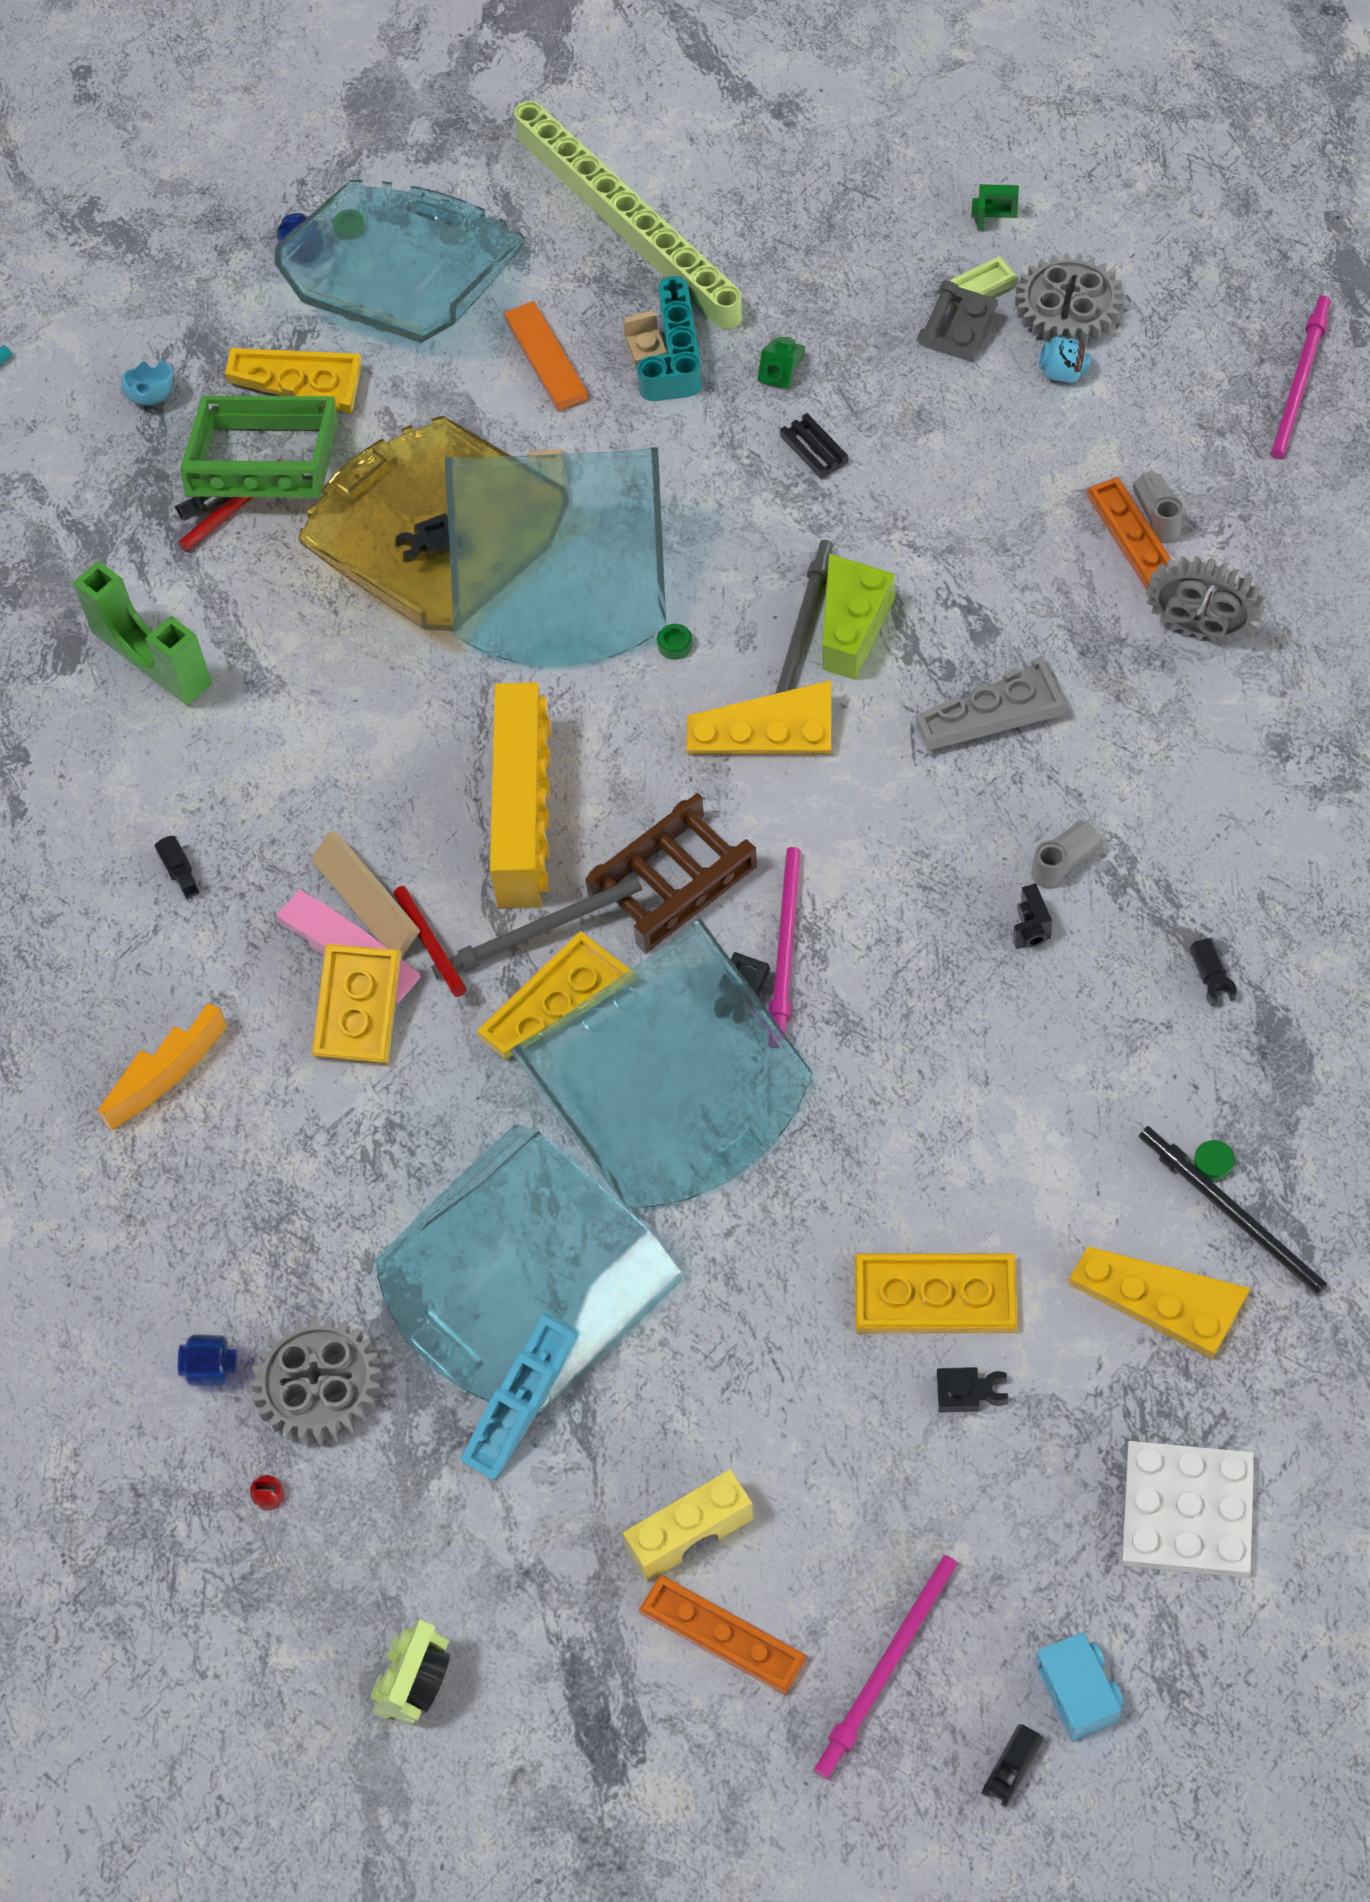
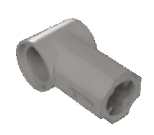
(1160, 506)
(1063, 852)

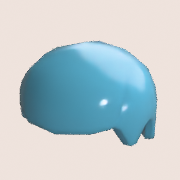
(148, 384)

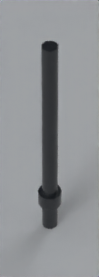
(1175, 1159)

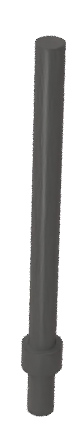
(817, 575)
(470, 957)

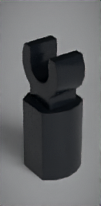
(194, 504)
(177, 864)
(1212, 970)

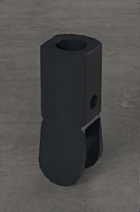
(1014, 1760)

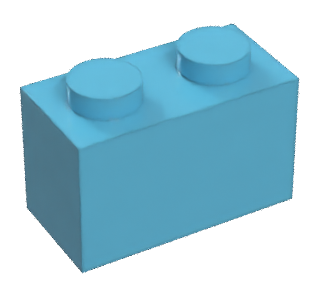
(1079, 1685)

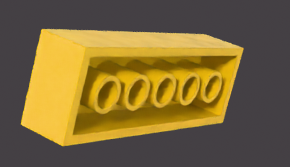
(520, 795)

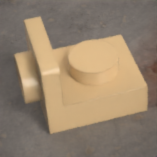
(643, 336)

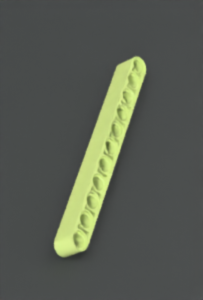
(628, 214)

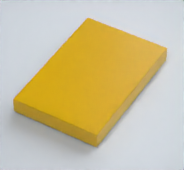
(356, 1003)

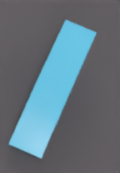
(520, 1396)

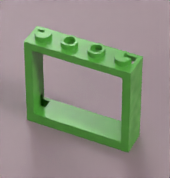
(259, 478)

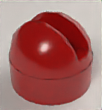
(266, 1499)

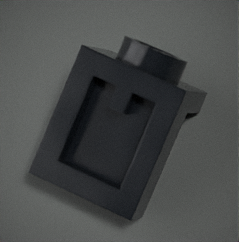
(1035, 919)

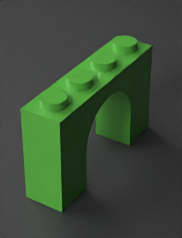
(166, 654)

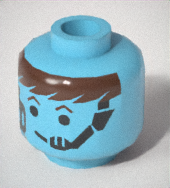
(1064, 359)

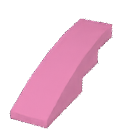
(324, 925)

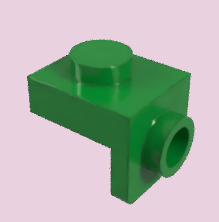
(995, 201)
(779, 360)

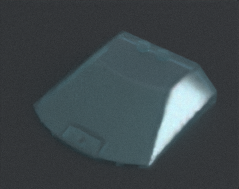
(396, 257)
(556, 554)
(670, 1074)
(515, 1242)

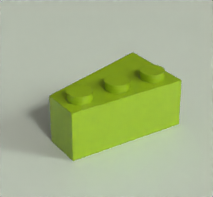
(854, 613)

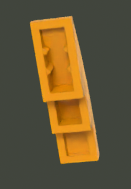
(155, 1074)

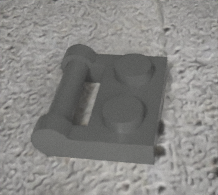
(967, 325)

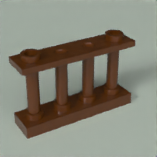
(683, 903)

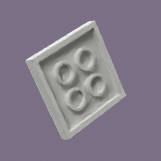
(1188, 1509)

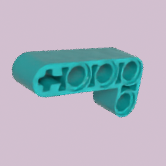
(679, 370)

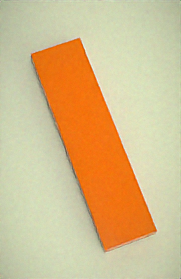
(546, 356)
(1128, 528)
(723, 1634)

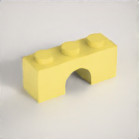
(664, 1537)

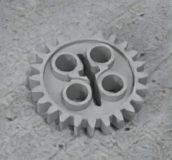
(1045, 293)
(1229, 611)
(316, 1414)

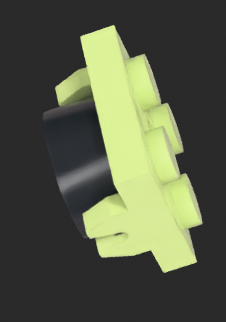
(413, 1674)

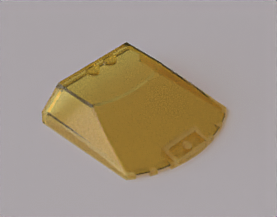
(385, 495)

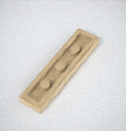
(364, 894)

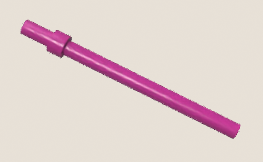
(1315, 329)
(780, 1006)
(844, 1734)

